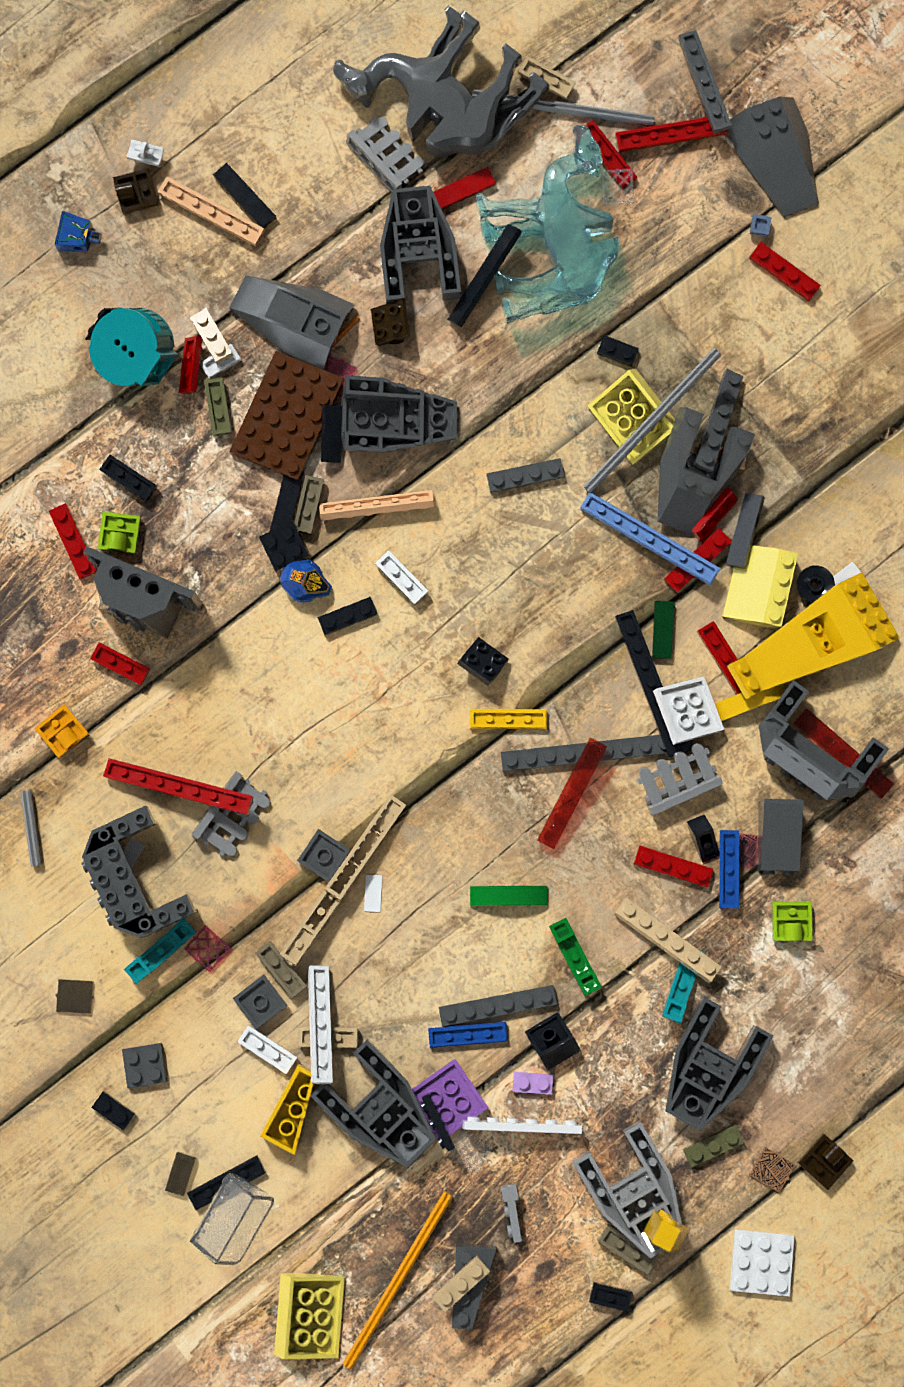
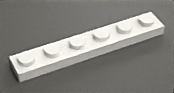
(320, 1025)
(530, 1125)

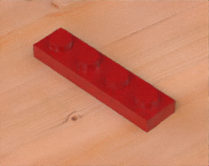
(784, 271)
(72, 540)
(708, 550)
(673, 866)

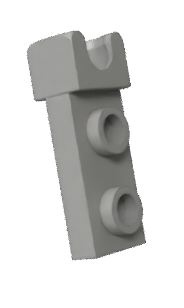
(510, 1195)

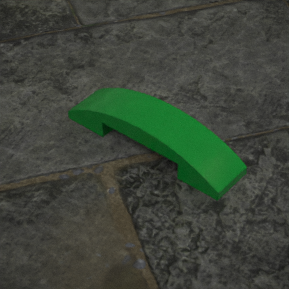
(508, 895)
(575, 957)

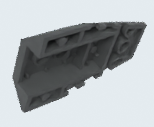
(777, 152)
(393, 417)

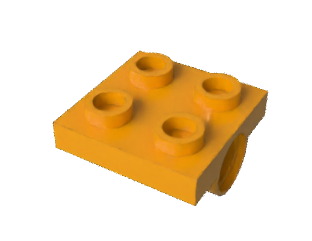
(61, 731)

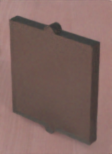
(74, 996)

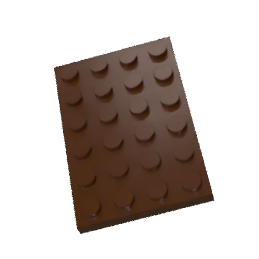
(286, 415)

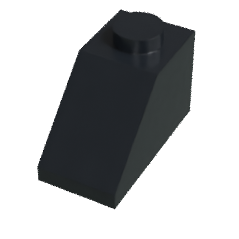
(703, 838)

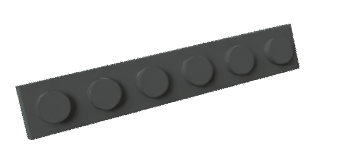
(705, 82)
(718, 421)
(497, 1005)

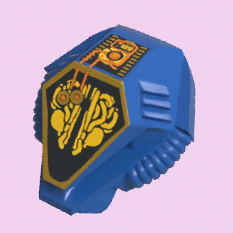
(304, 581)

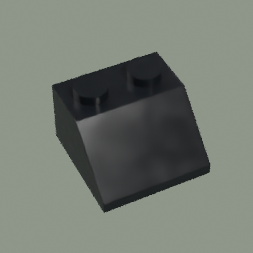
(552, 1041)

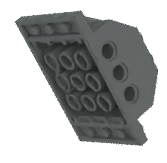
(139, 595)

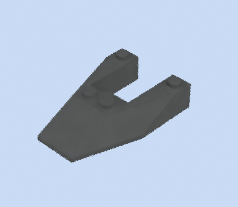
(417, 233)
(687, 490)
(703, 1076)
(387, 1117)

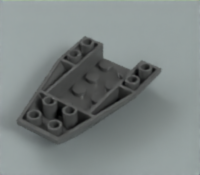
(293, 317)

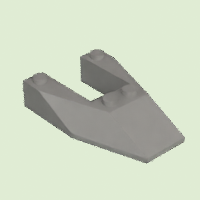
(635, 1197)

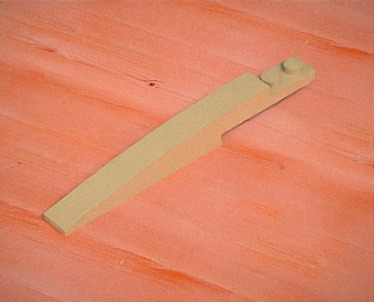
(342, 880)

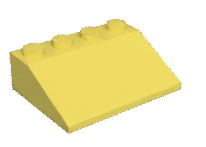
(625, 408)
(762, 589)
(309, 1316)

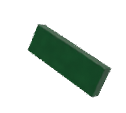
(662, 629)

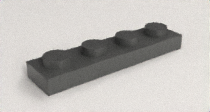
(525, 475)

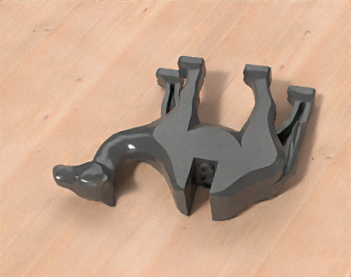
(461, 121)

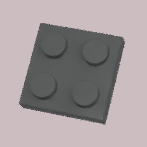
(323, 855)
(260, 1001)
(144, 1065)

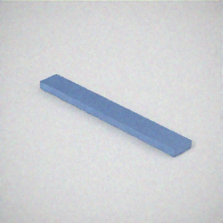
(650, 538)

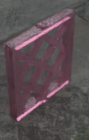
(196, 938)

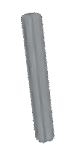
(31, 828)

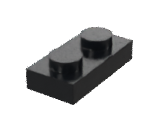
(617, 351)
(113, 1110)
(610, 1296)

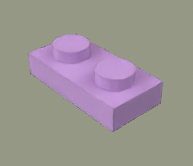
(532, 1083)

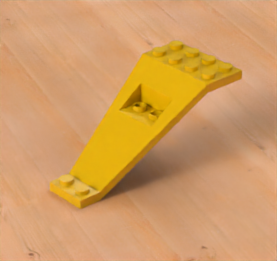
(829, 632)

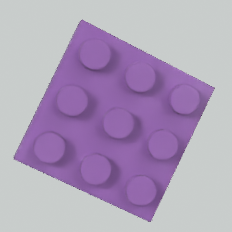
(452, 1095)

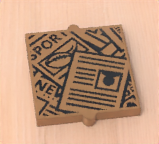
(772, 1169)

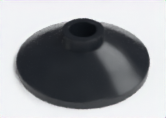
(818, 575)

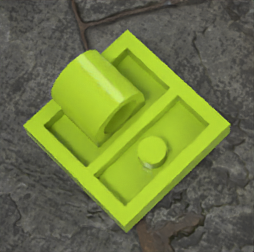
(119, 532)
(792, 921)

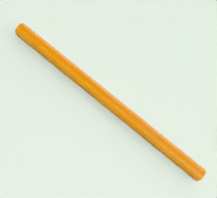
(397, 1280)

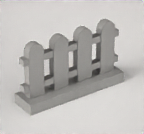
(372, 153)
(674, 794)
(229, 825)

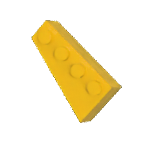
(287, 1117)
(665, 1231)

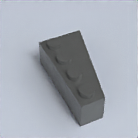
(466, 1307)

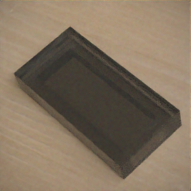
(180, 1173)

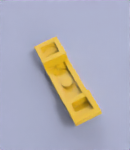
(738, 704)

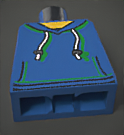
(75, 233)

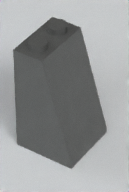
(779, 835)

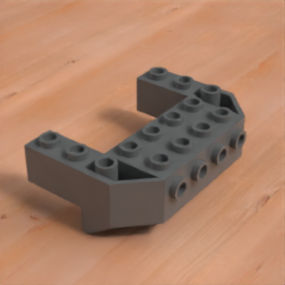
(806, 760)
(117, 884)

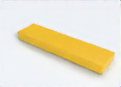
(508, 719)

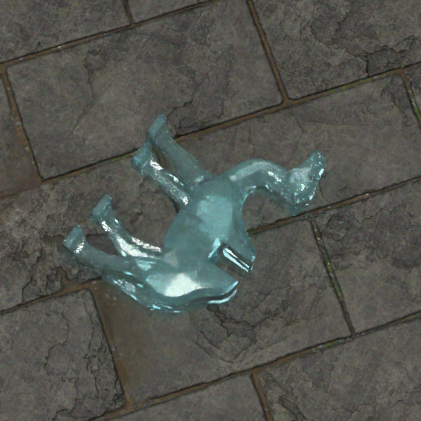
(565, 233)

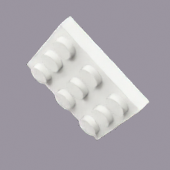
(688, 710)
(761, 1262)

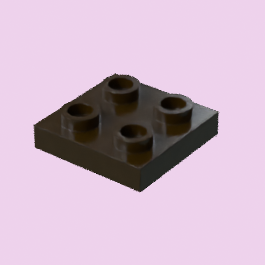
(135, 191)
(390, 323)
(825, 1161)

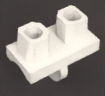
(145, 153)

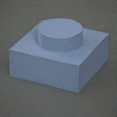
(760, 225)

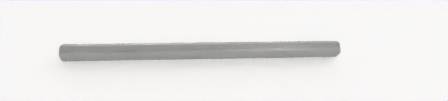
(584, 111)
(652, 420)

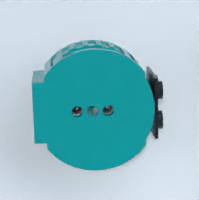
(131, 346)

